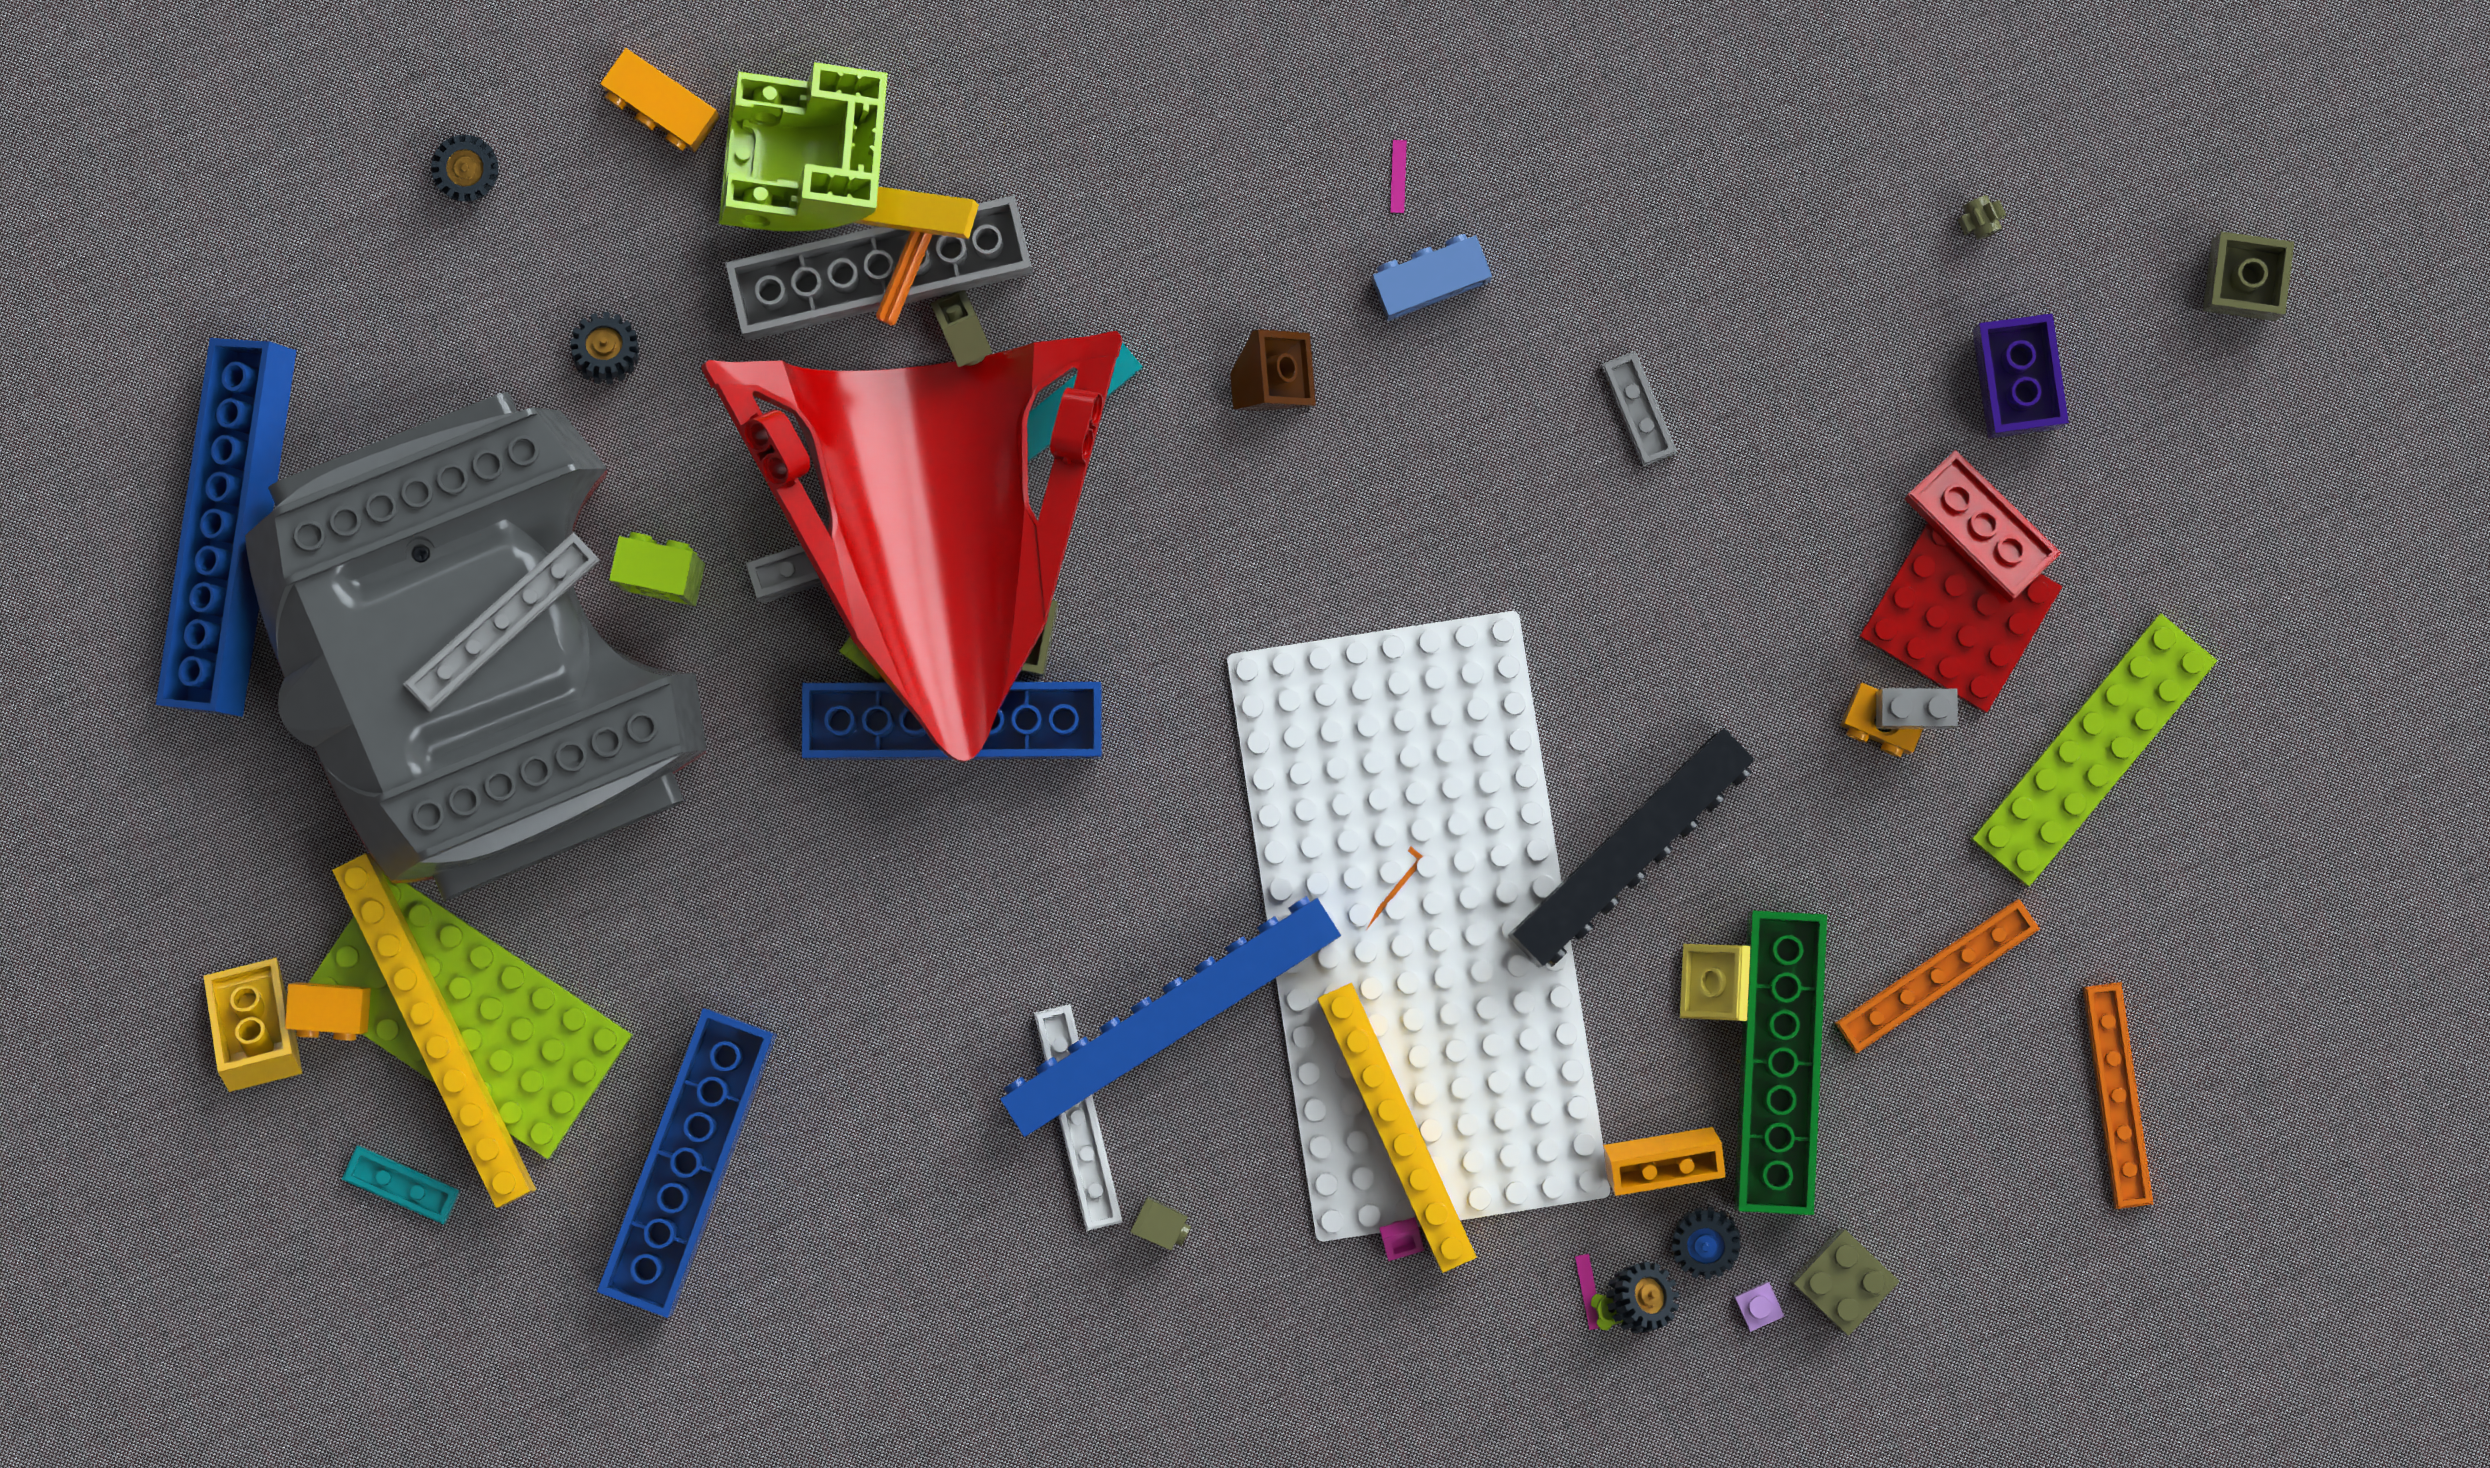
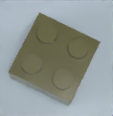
(2248, 276)
(1844, 1281)

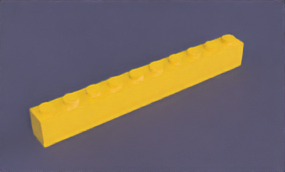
(434, 1030)

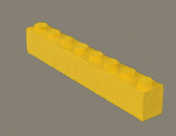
(1396, 1128)

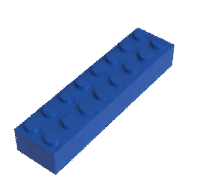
(875, 724)
(687, 1163)

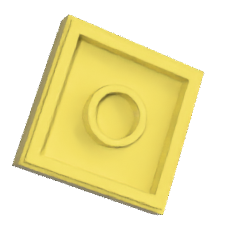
(1715, 982)

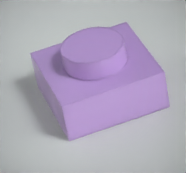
(1759, 1306)

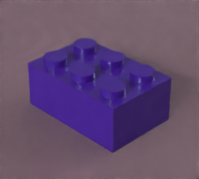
(2020, 376)

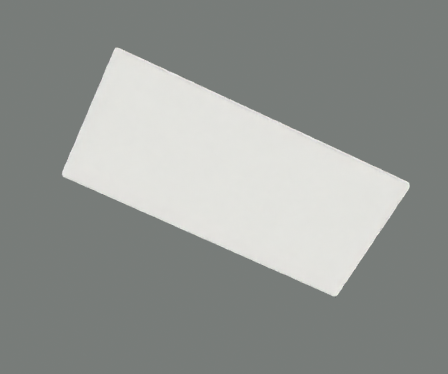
(1346, 767)

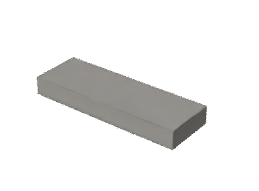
(1639, 409)

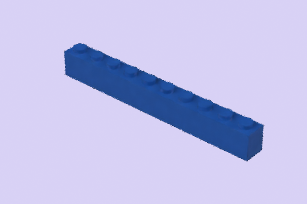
(1170, 1016)

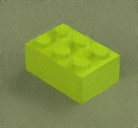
(657, 570)

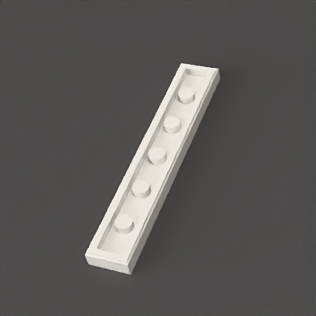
(1081, 1129)

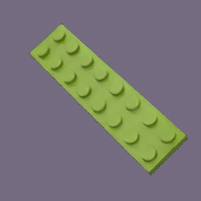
(2093, 750)

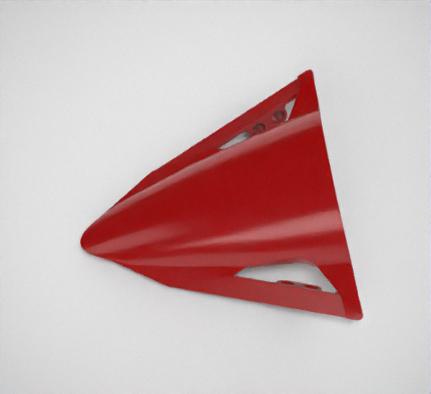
(930, 509)

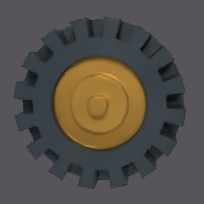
(464, 168)
(604, 348)
(1642, 1297)

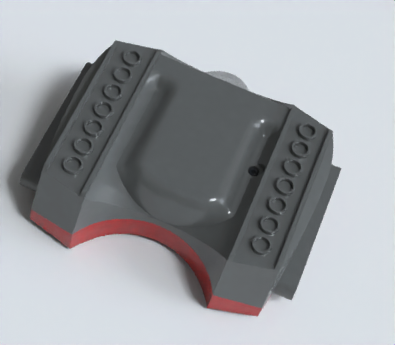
(388, 563)

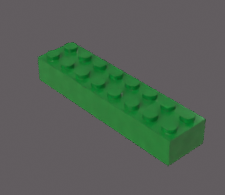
(1781, 1063)

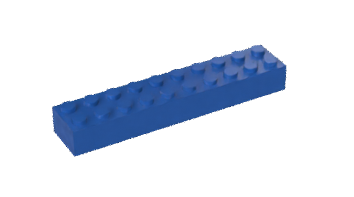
(226, 497)

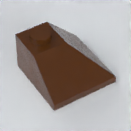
(1274, 372)

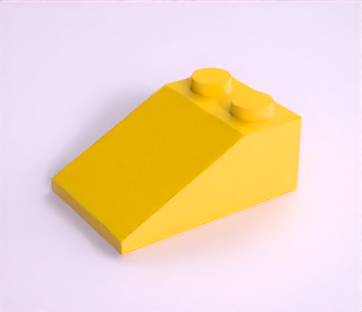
(249, 1025)

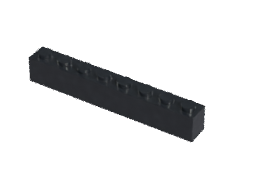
(1631, 848)

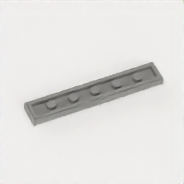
(501, 622)

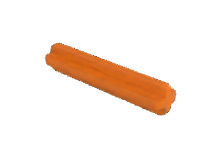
(903, 277)

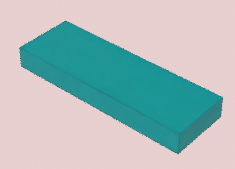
(401, 1184)

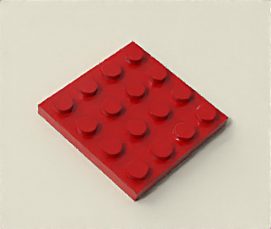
(1954, 623)

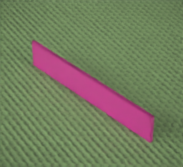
(1398, 176)
(1588, 1288)

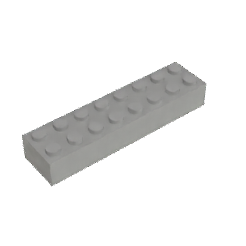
(853, 271)

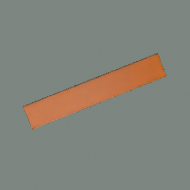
(1936, 976)
(2117, 1095)

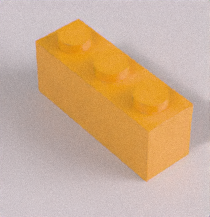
(659, 101)
(1664, 1161)

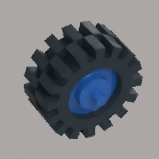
(1706, 1243)

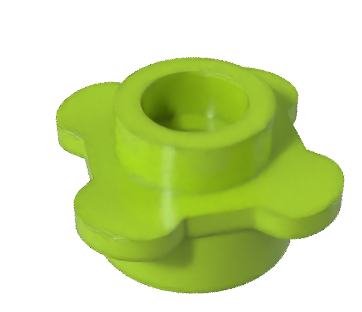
(1605, 1318)

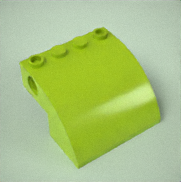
(803, 149)

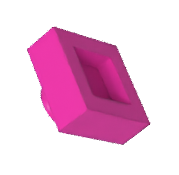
(1401, 1238)

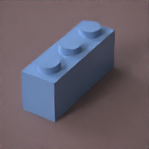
(1431, 276)

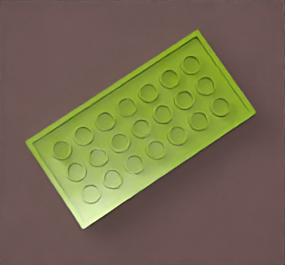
(526, 1033)

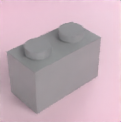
(1916, 708)

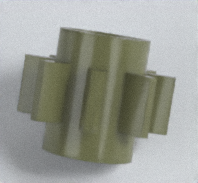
(1982, 217)

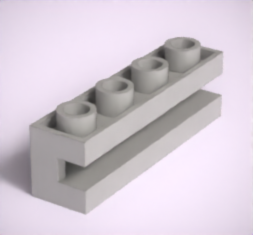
(782, 574)

